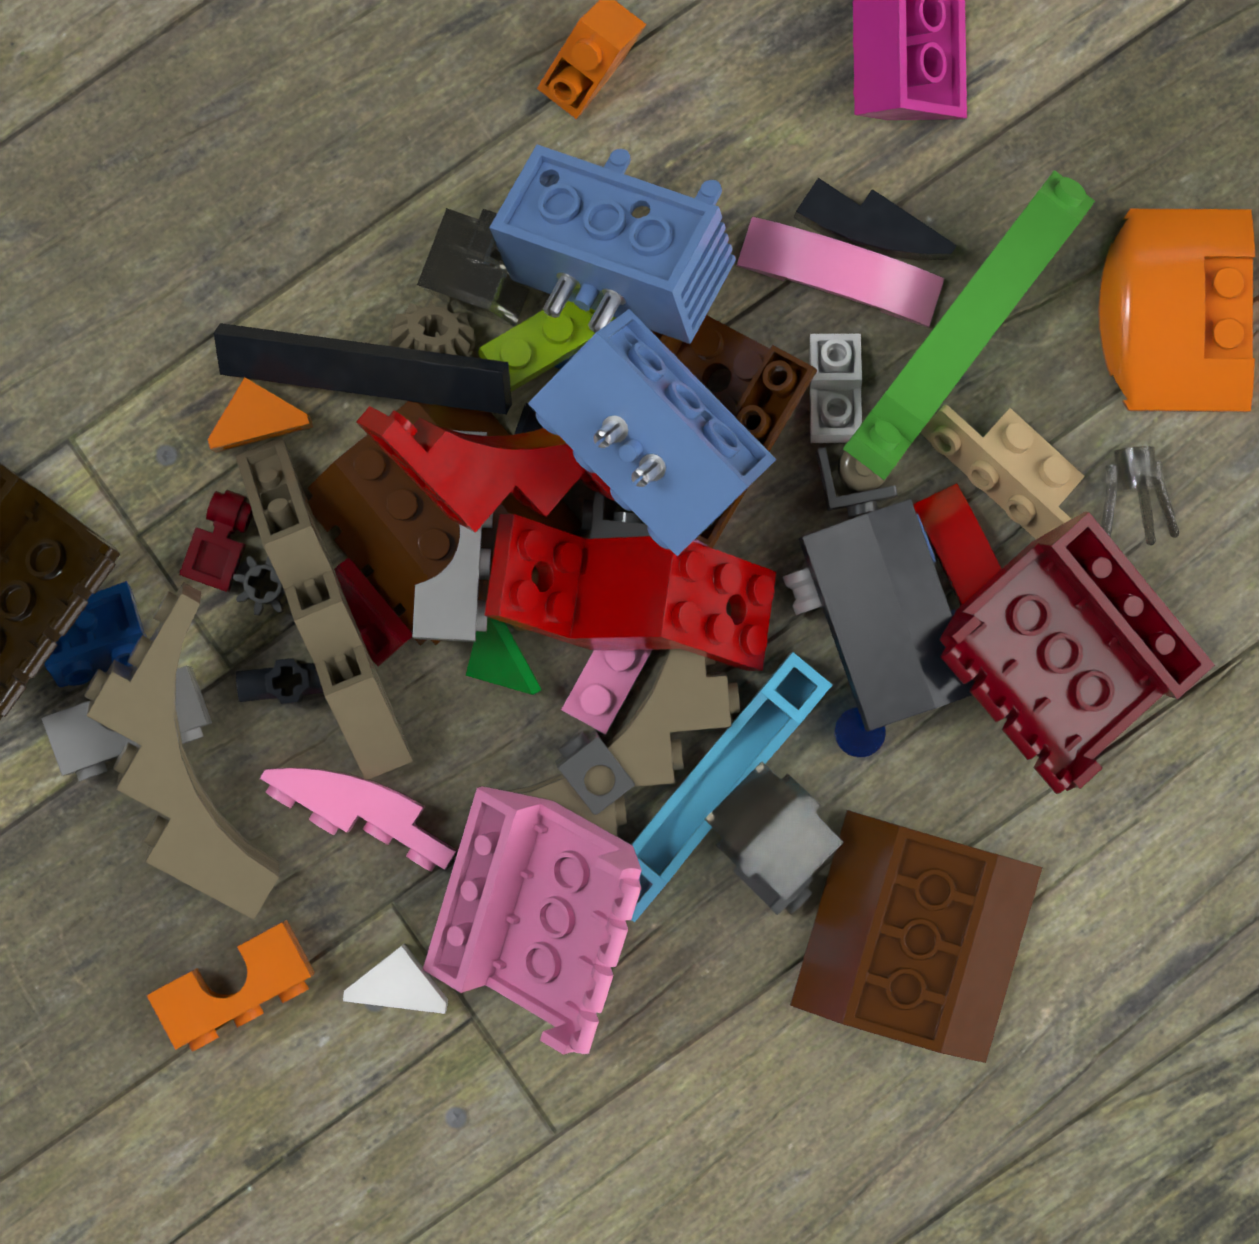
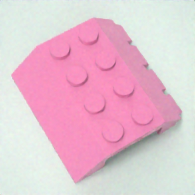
(536, 912)

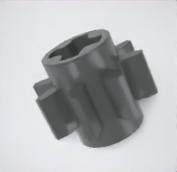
(254, 593)

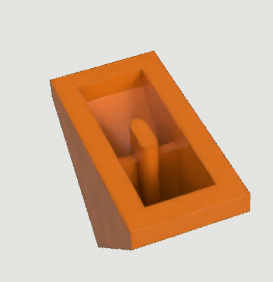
(255, 417)

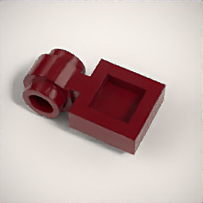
(213, 555)

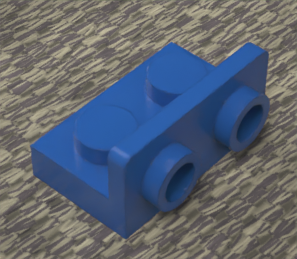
(100, 634)

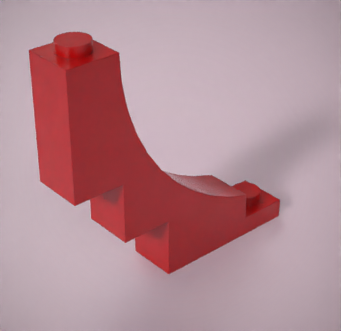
(476, 472)

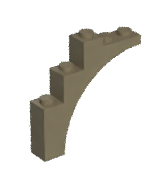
(679, 701)
(193, 838)

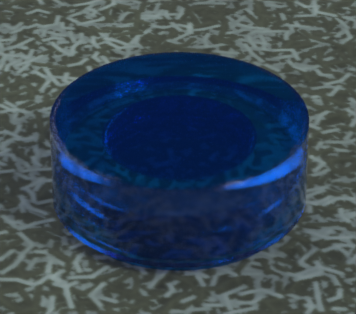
(853, 738)

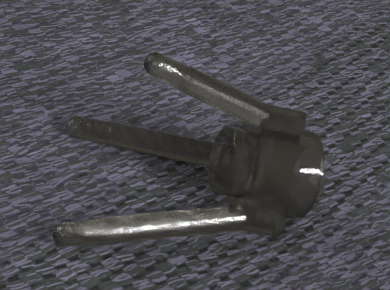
(1138, 472)

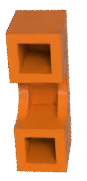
(193, 1010)

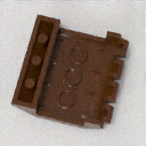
(395, 524)

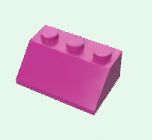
(910, 59)

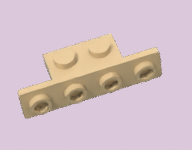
(1010, 466)

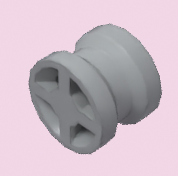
(803, 590)

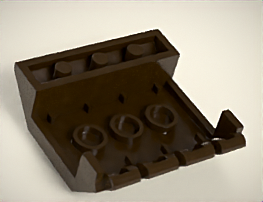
(45, 579)

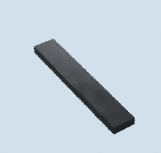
(363, 368)

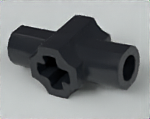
(261, 683)

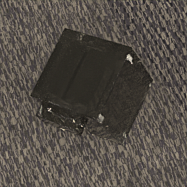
(469, 269)
(773, 830)

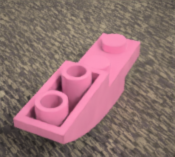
(343, 798)

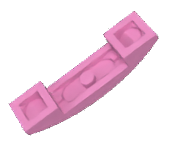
(840, 270)

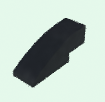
(872, 226)

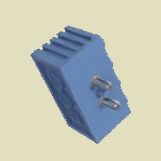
(576, 238)
(650, 432)

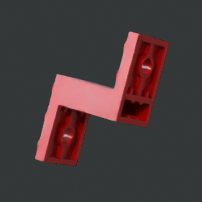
(630, 593)

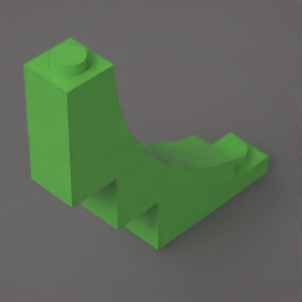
(969, 324)

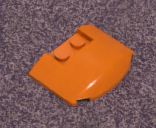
(1180, 310)

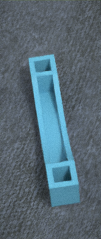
(749, 741)

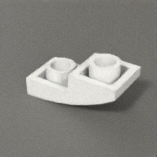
(835, 387)

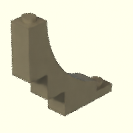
(321, 609)

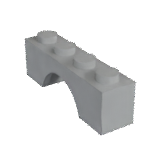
(449, 602)

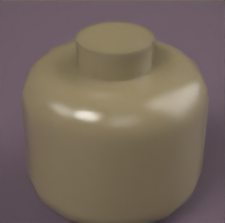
(856, 475)

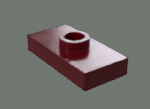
(375, 619)

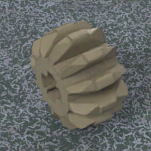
(433, 330)

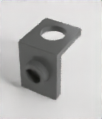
(856, 503)
(579, 756)

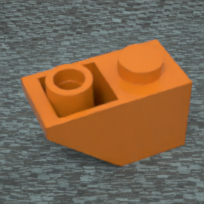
(591, 55)

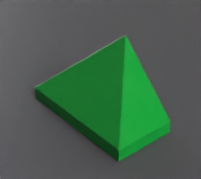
(500, 661)

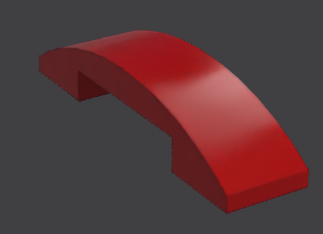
(957, 541)

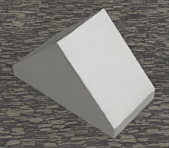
(398, 983)

